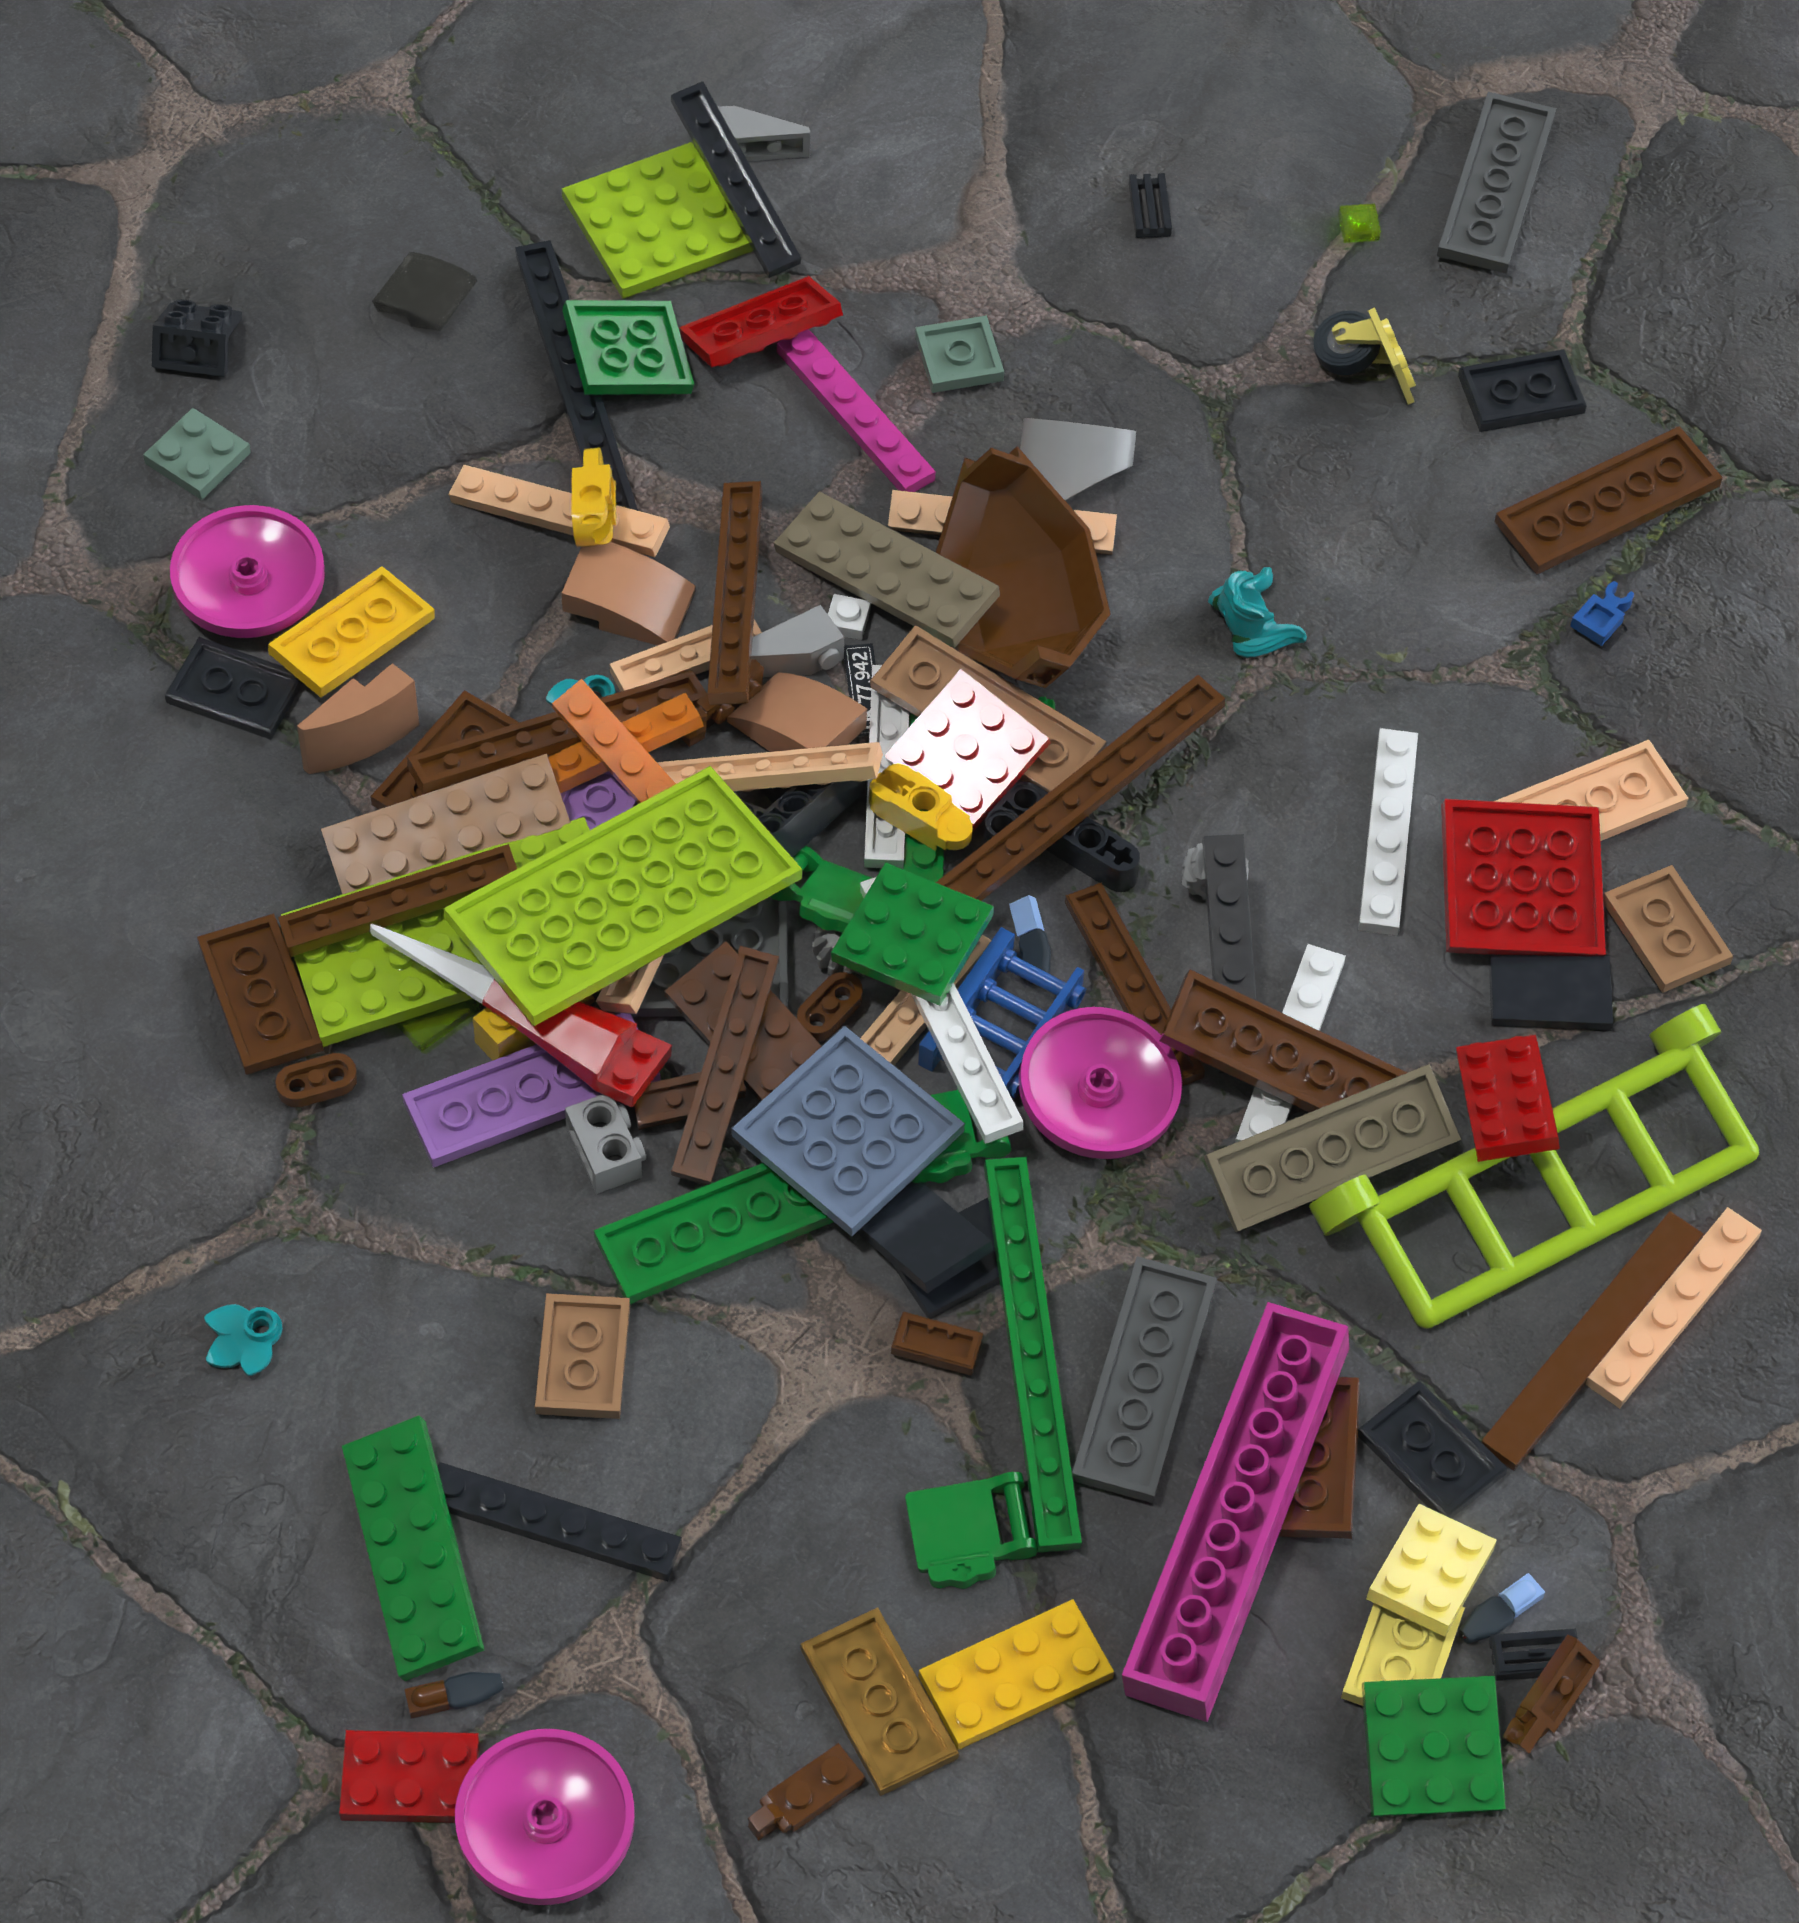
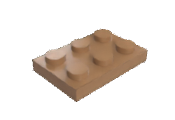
(1667, 928)
(582, 1356)

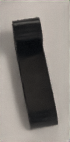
(806, 811)
(1111, 860)

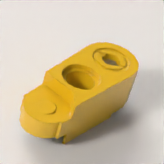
(593, 500)
(901, 794)

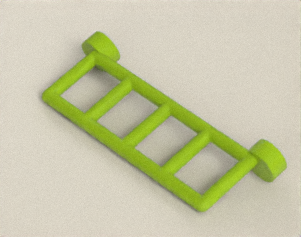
(1679, 1049)

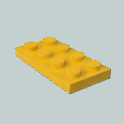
(351, 631)
(1015, 1674)

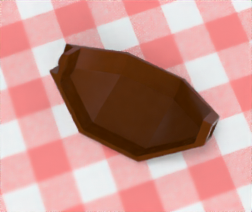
(1042, 557)

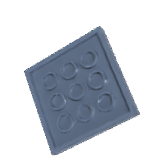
(848, 1130)

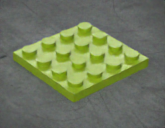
(656, 220)

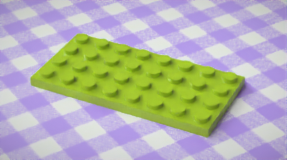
(622, 895)
(371, 985)

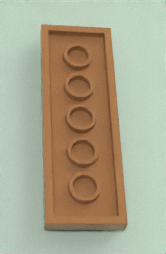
(926, 665)
(446, 824)

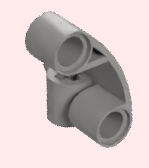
(1076, 453)

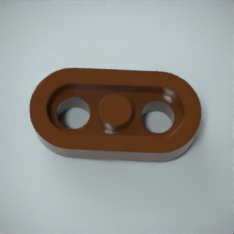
(829, 1010)
(315, 1078)

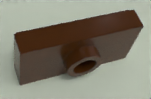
(937, 1343)

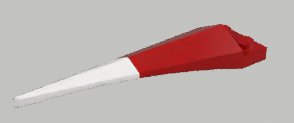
(588, 1041)

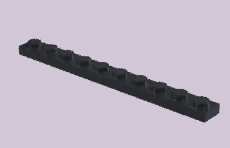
(584, 411)

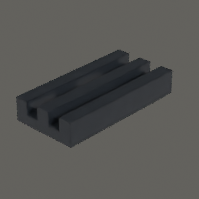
(1148, 184)
(1524, 1671)

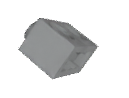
(599, 1143)

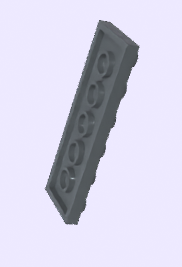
(1496, 182)
(1144, 1379)

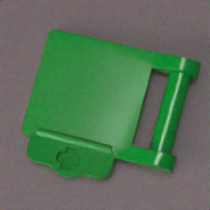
(828, 895)
(957, 1156)
(959, 1533)

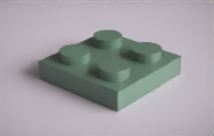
(959, 354)
(197, 453)

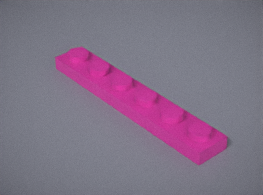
(856, 412)

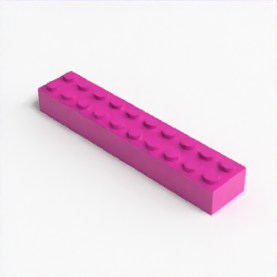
(1236, 1512)

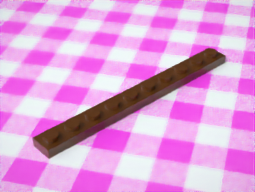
(1085, 790)

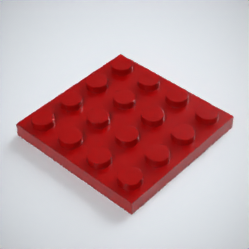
(1522, 879)

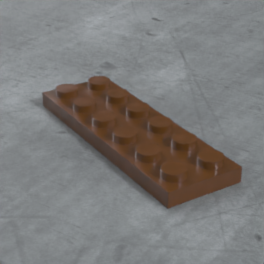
(1608, 500)
(1268, 1046)

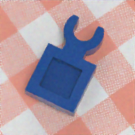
(1602, 617)

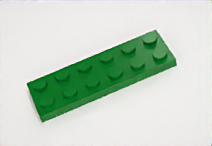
(704, 1231)
(412, 1548)

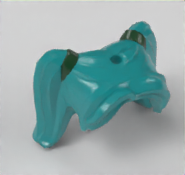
(1248, 618)

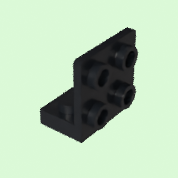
(194, 337)

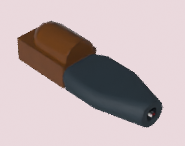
(454, 1692)

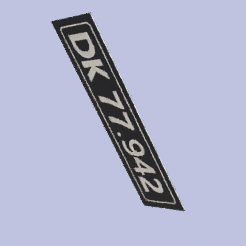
(858, 668)

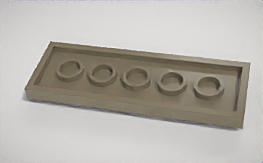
(887, 569)
(1331, 1147)

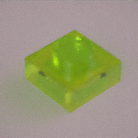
(1359, 223)

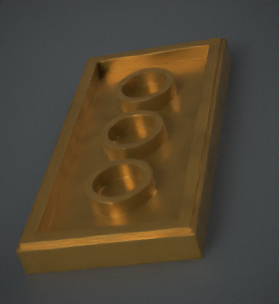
(879, 1701)

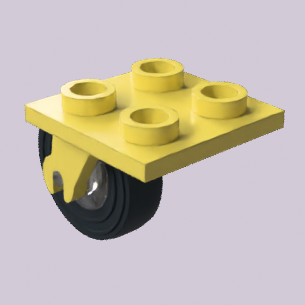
(1353, 341)

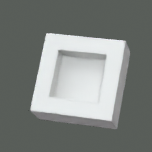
(850, 615)

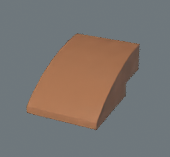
(627, 593)
(799, 714)
(359, 721)

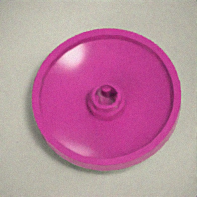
(247, 571)
(1100, 1083)
(544, 1816)

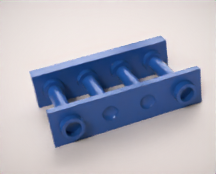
(981, 986)

